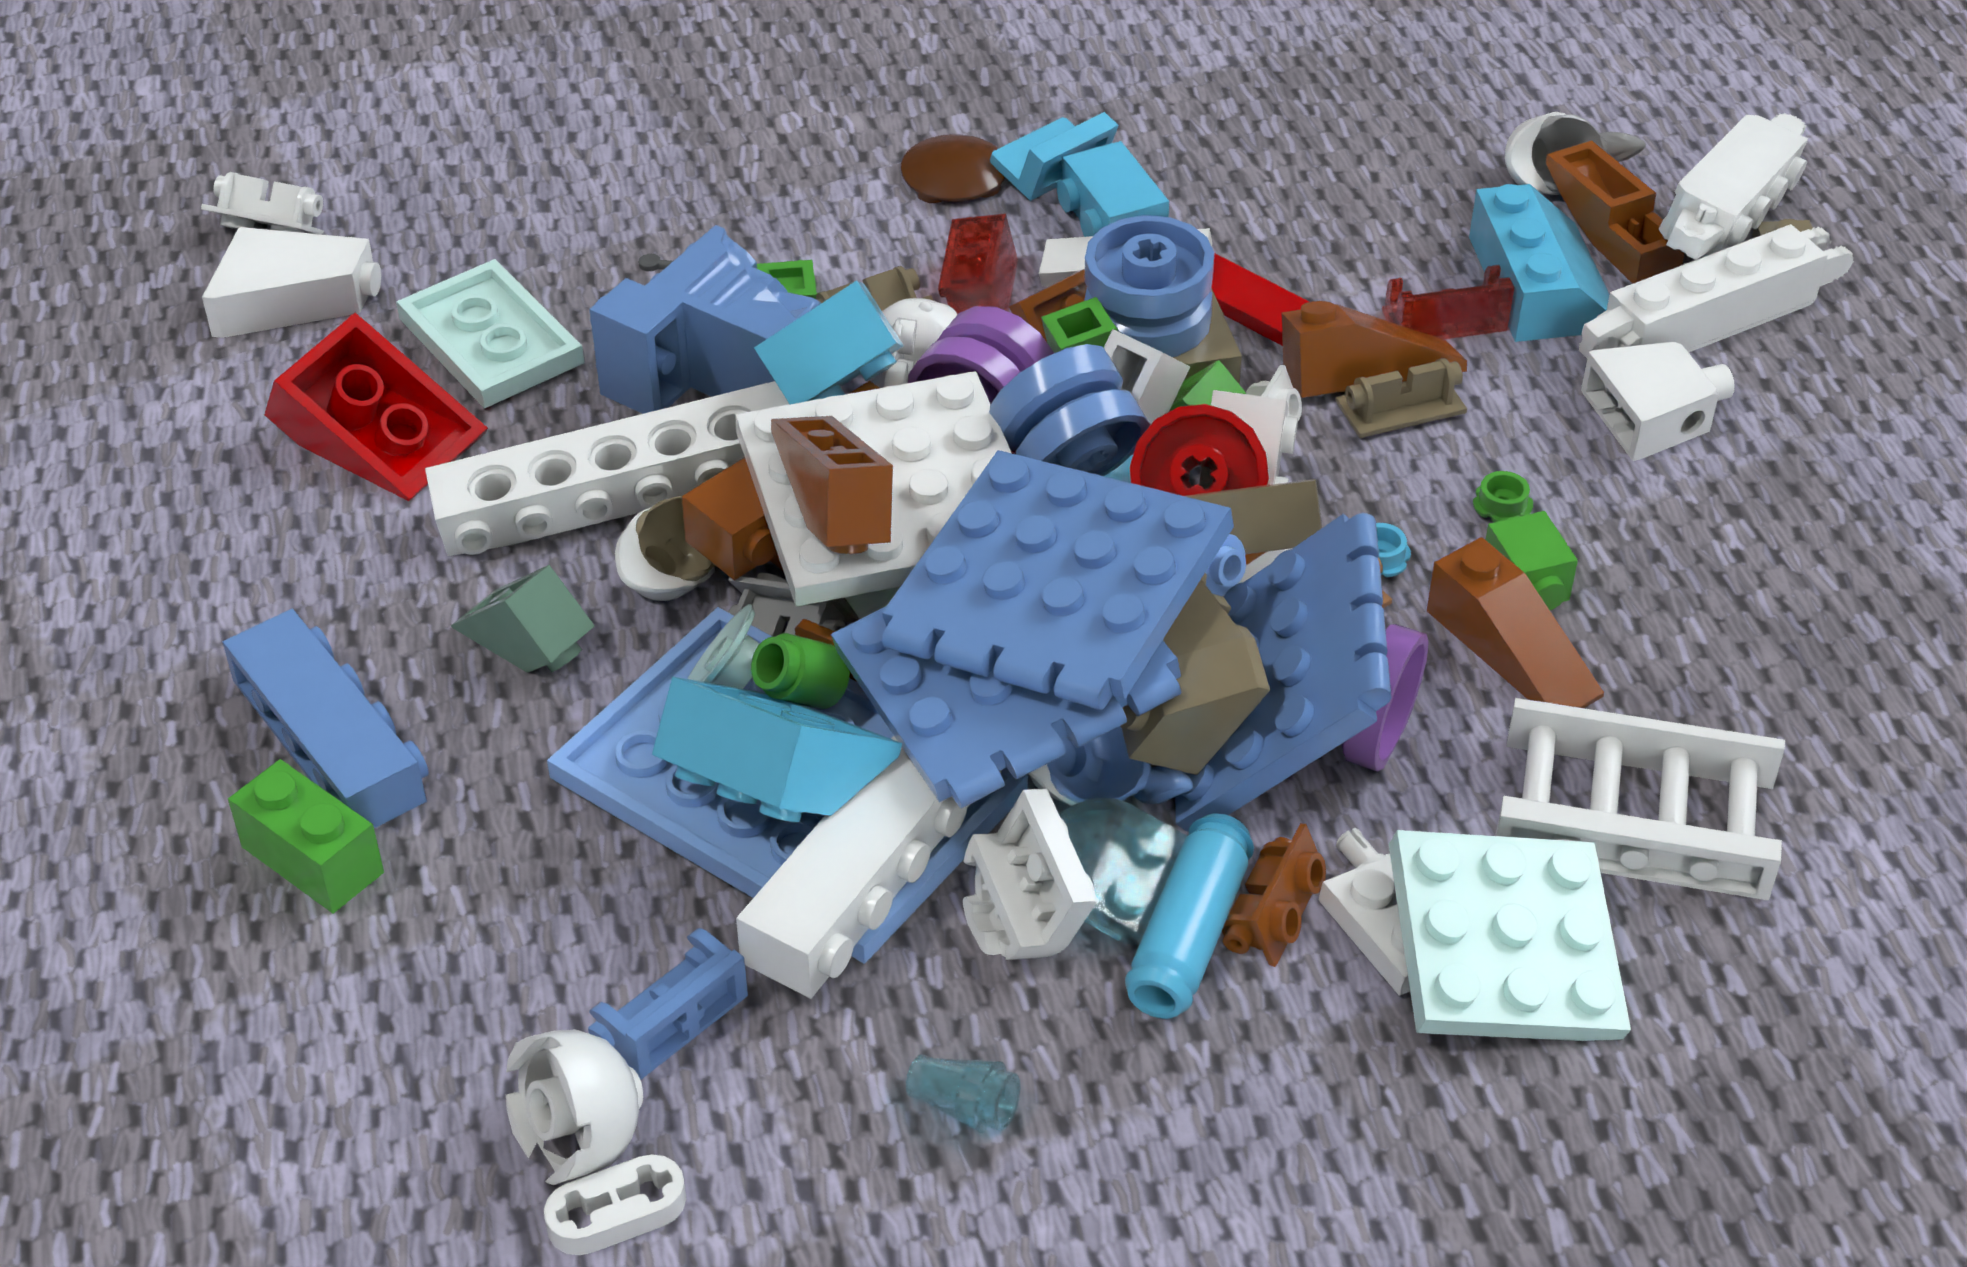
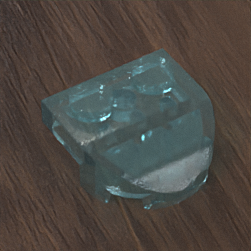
(1126, 860)

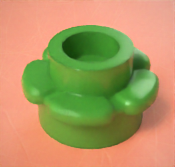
(1503, 496)

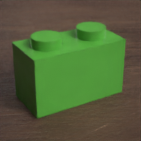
(306, 835)

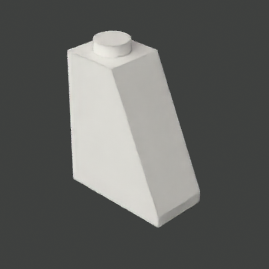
(288, 280)

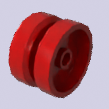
(1197, 438)

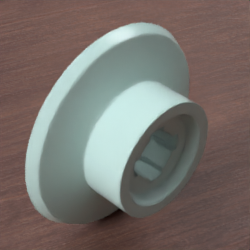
(729, 654)

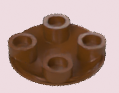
(951, 169)

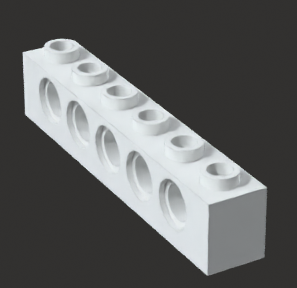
(588, 472)

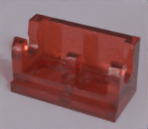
(979, 263)
(1451, 310)

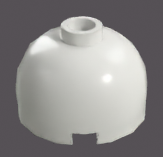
(570, 1087)

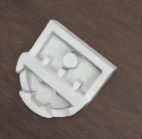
(1027, 883)

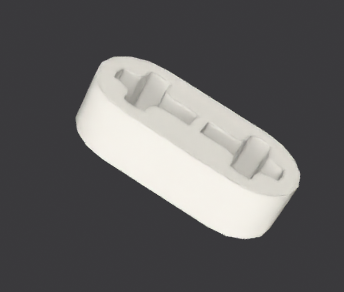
(615, 1204)

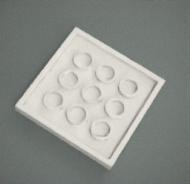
(938, 445)

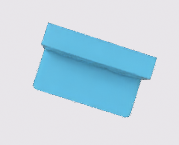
(1036, 159)

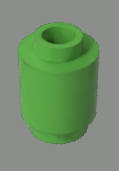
(800, 671)

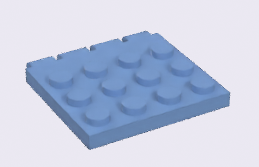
(1055, 579)
(1323, 659)
(972, 726)

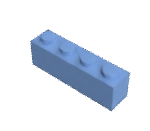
(325, 718)

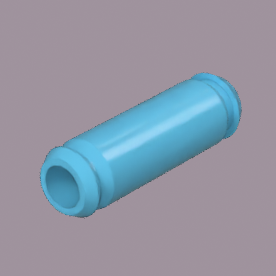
(1189, 916)

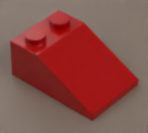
(371, 410)

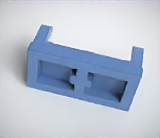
(675, 1005)

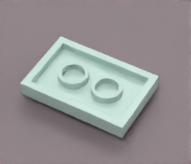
(490, 333)

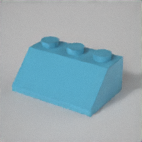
(1544, 258)
(767, 749)

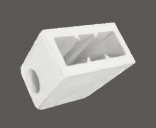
(1653, 395)

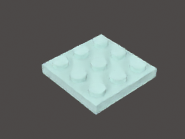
(1507, 937)

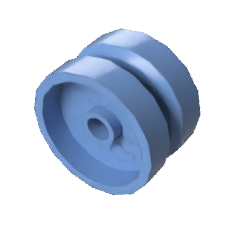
(1153, 280)
(1071, 412)

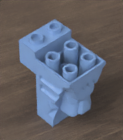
(690, 326)

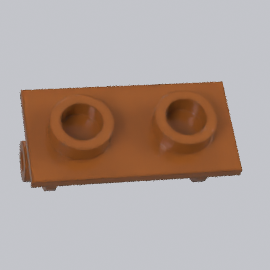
(1285, 879)

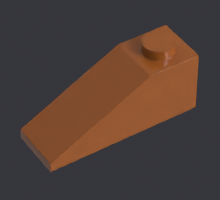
(1334, 345)
(837, 482)
(1508, 625)

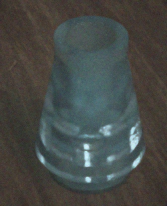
(968, 1090)

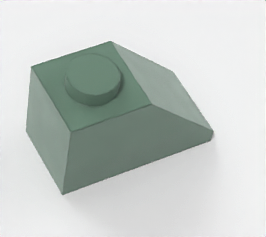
(529, 622)

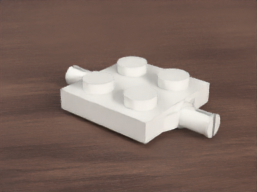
(1367, 908)

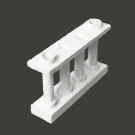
(1642, 847)

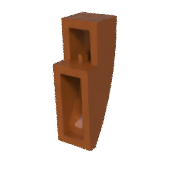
(1613, 210)

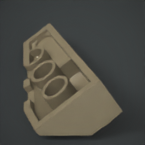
(1218, 687)

